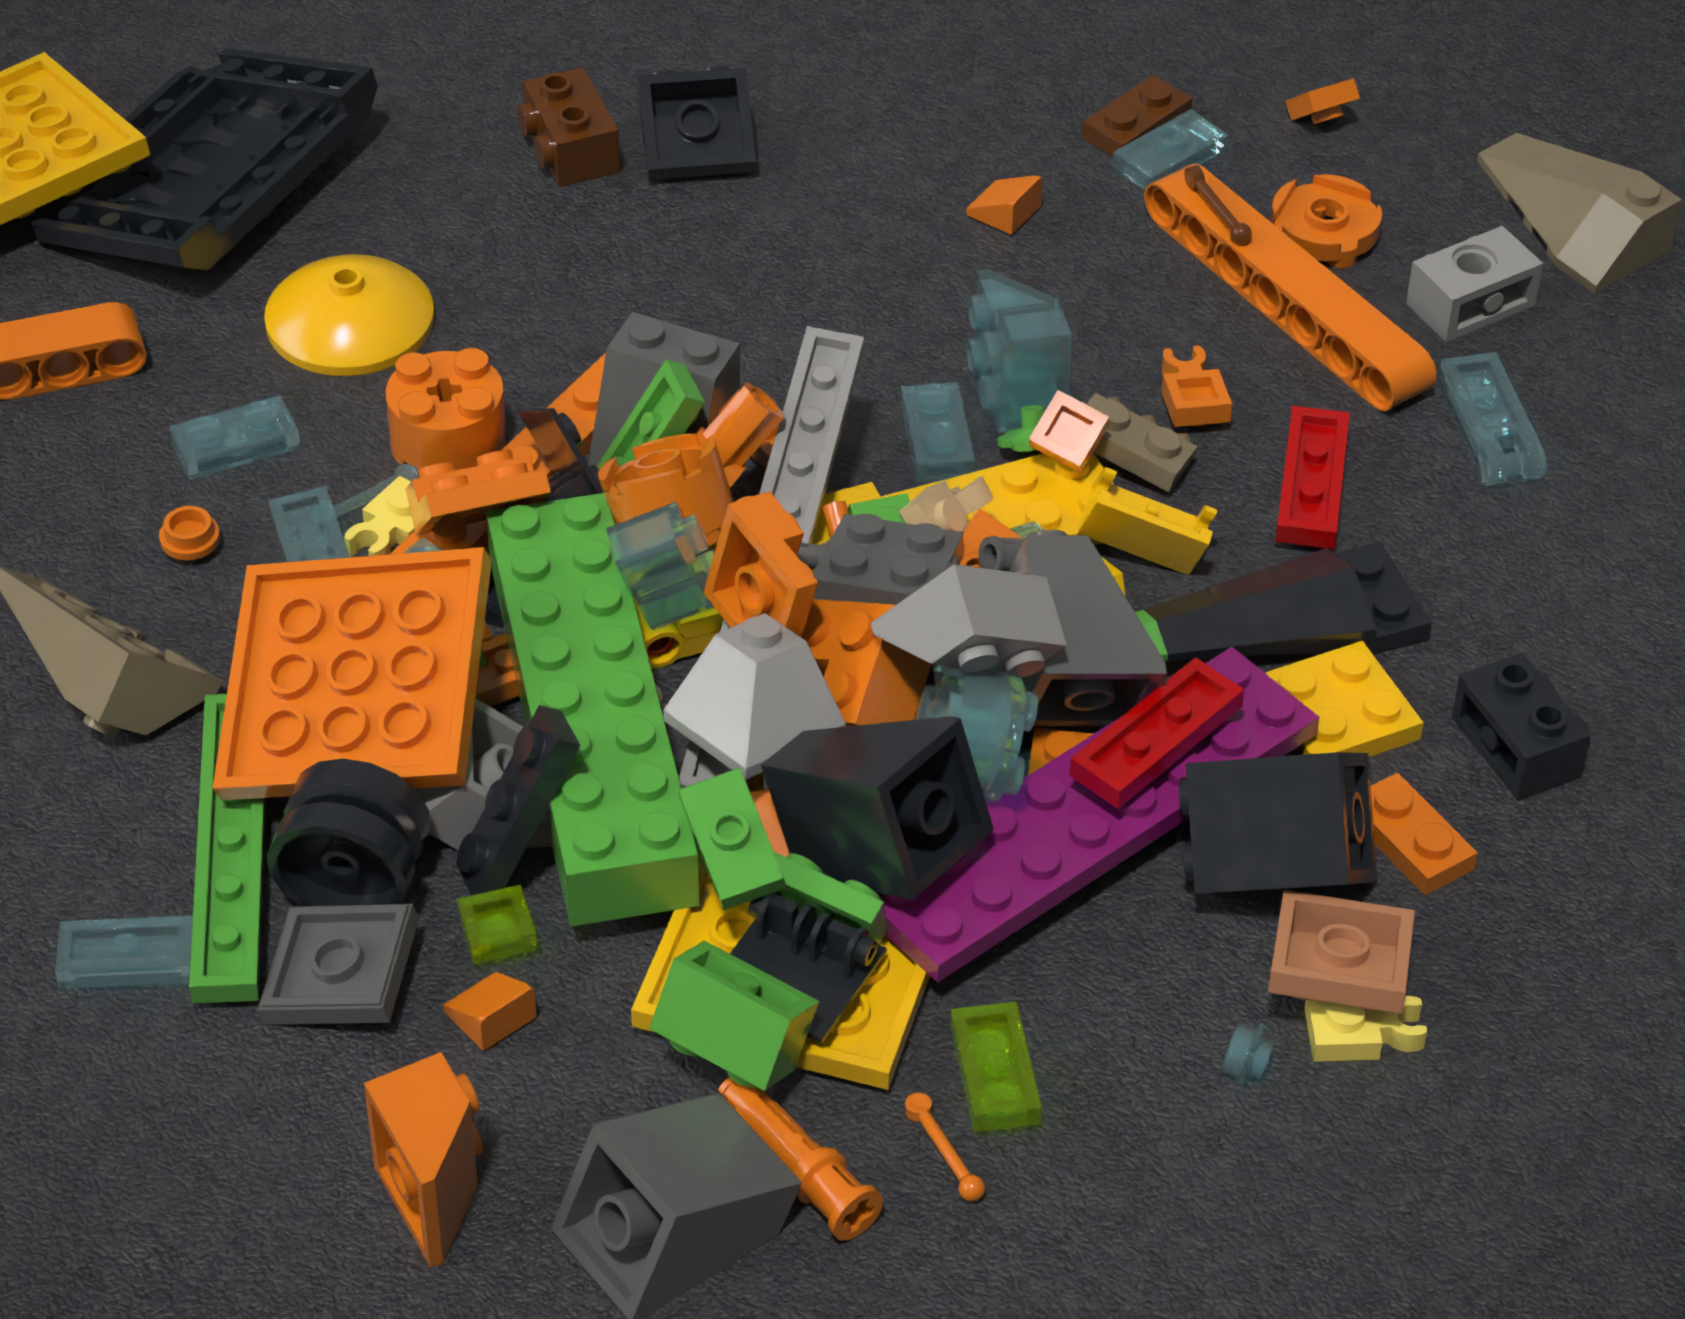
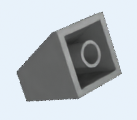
(636, 358)
(1108, 652)
(671, 1200)

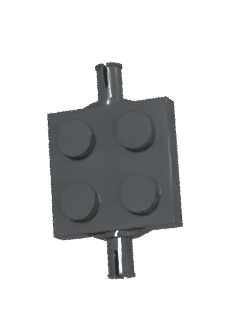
(879, 559)

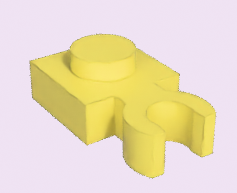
(385, 522)
(1354, 1033)

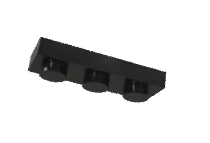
(517, 801)

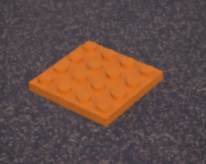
(354, 666)

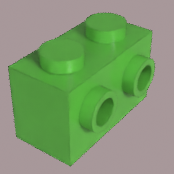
(733, 1016)

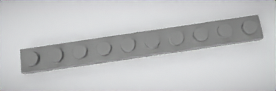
(801, 458)

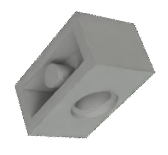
(1474, 283)

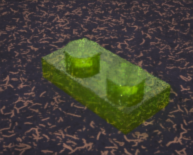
(995, 1066)

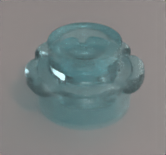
(1247, 1052)

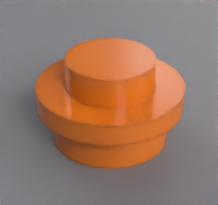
(189, 533)

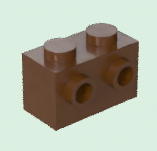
(569, 127)

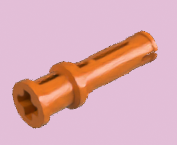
(822, 1170)

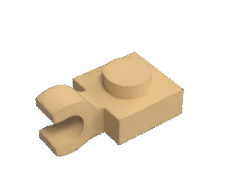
(947, 507)

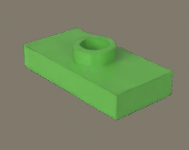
(731, 839)

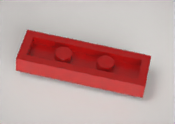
(1313, 477)
(1156, 732)

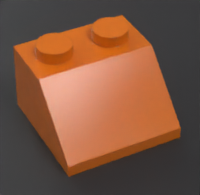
(426, 1148)

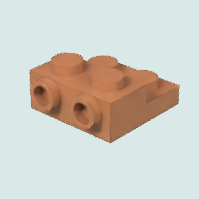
(1342, 951)

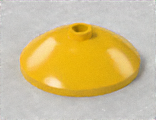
(349, 315)

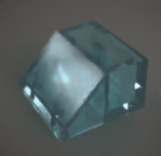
(1016, 347)

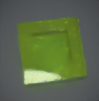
(496, 924)

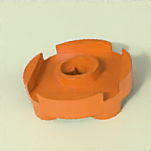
(1336, 241)

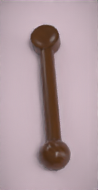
(1240, 232)

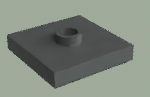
(339, 964)

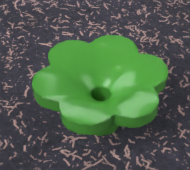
(1018, 438)

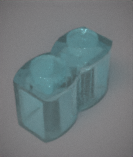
(663, 563)

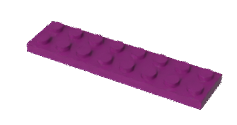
(1065, 836)

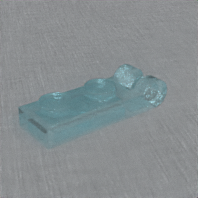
(1493, 418)

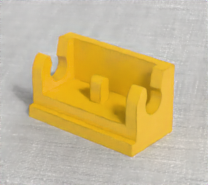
(1145, 525)

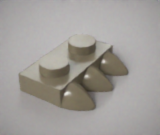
(1142, 445)

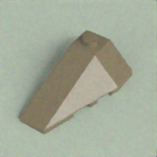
(1588, 211)
(103, 663)

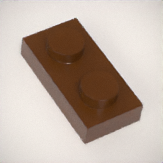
(1135, 114)

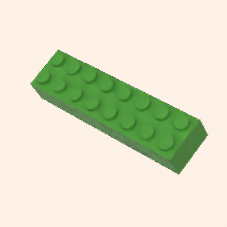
(581, 650)

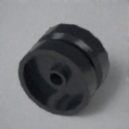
(348, 836)

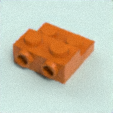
(456, 498)
(758, 565)

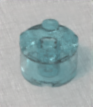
(993, 716)

